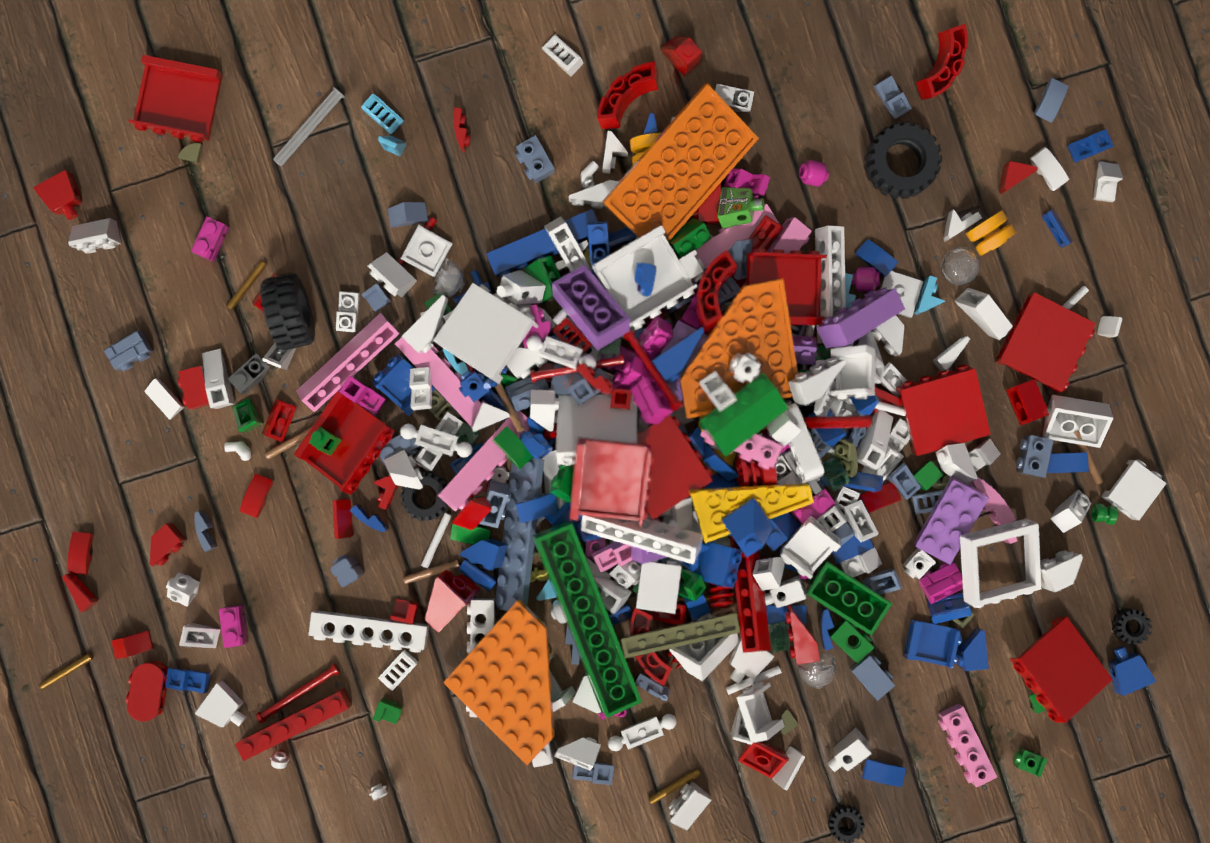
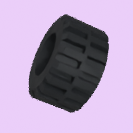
(414, 509)

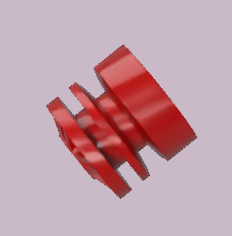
(750, 473)

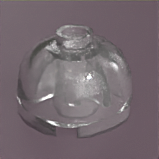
(960, 265)
(448, 279)
(818, 673)

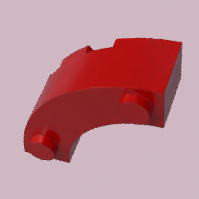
(948, 63)
(624, 91)
(715, 276)
(652, 662)

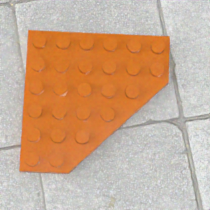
(752, 324)
(510, 682)

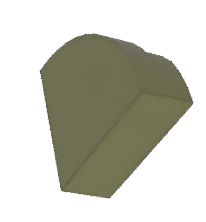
(191, 152)
(789, 722)

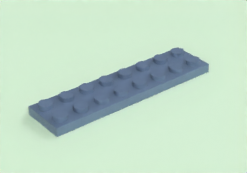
(516, 569)

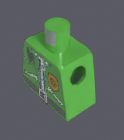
(737, 206)

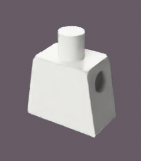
(521, 288)
(793, 590)
(748, 663)
(221, 706)
(850, 751)

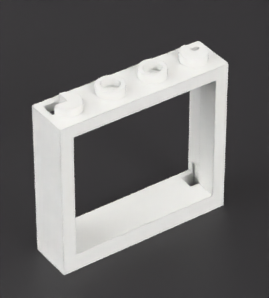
(969, 544)

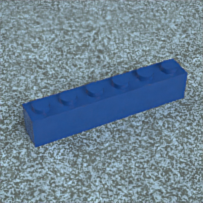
(536, 246)

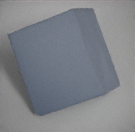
(376, 297)

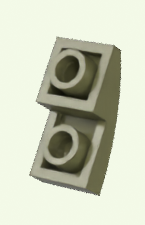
(441, 406)
(847, 456)

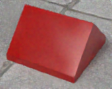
(763, 758)

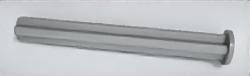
(308, 127)

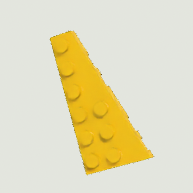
(774, 500)

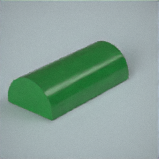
(848, 597)

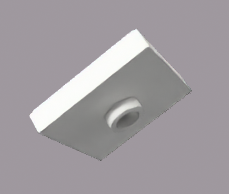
(426, 251)
(907, 288)

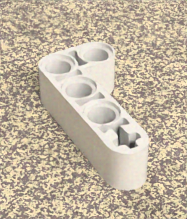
(808, 462)

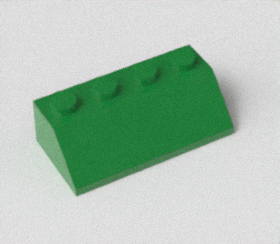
(752, 411)

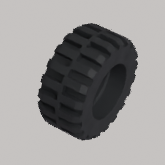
(920, 143)
(287, 311)

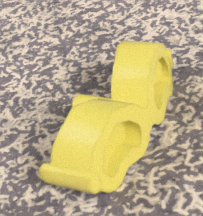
(541, 575)

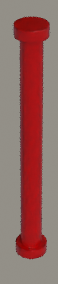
(567, 370)
(675, 403)
(261, 716)

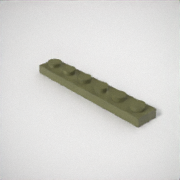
(680, 635)

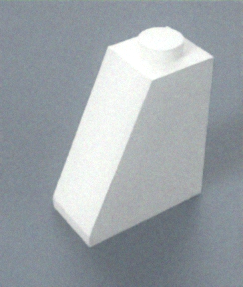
(984, 313)

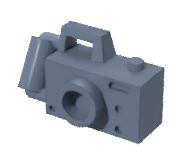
(855, 434)
(652, 686)

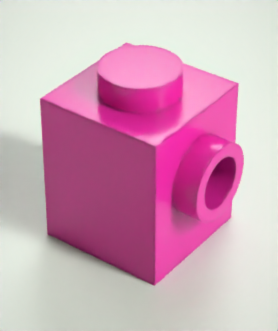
(593, 546)

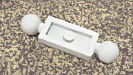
(560, 352)
(436, 440)
(642, 732)

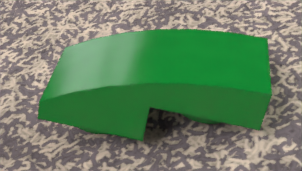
(513, 448)

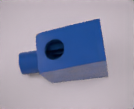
(1129, 672)

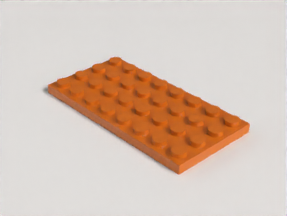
(681, 166)

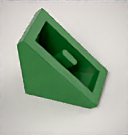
(246, 416)

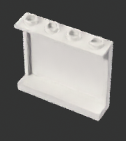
(670, 283)
(484, 331)
(592, 420)

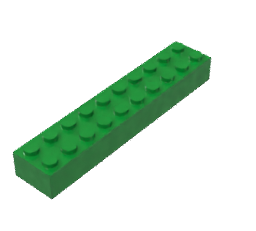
(587, 618)

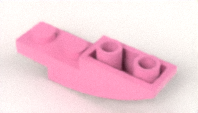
(999, 509)
(613, 554)

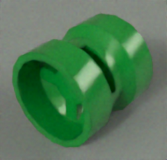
(1106, 514)

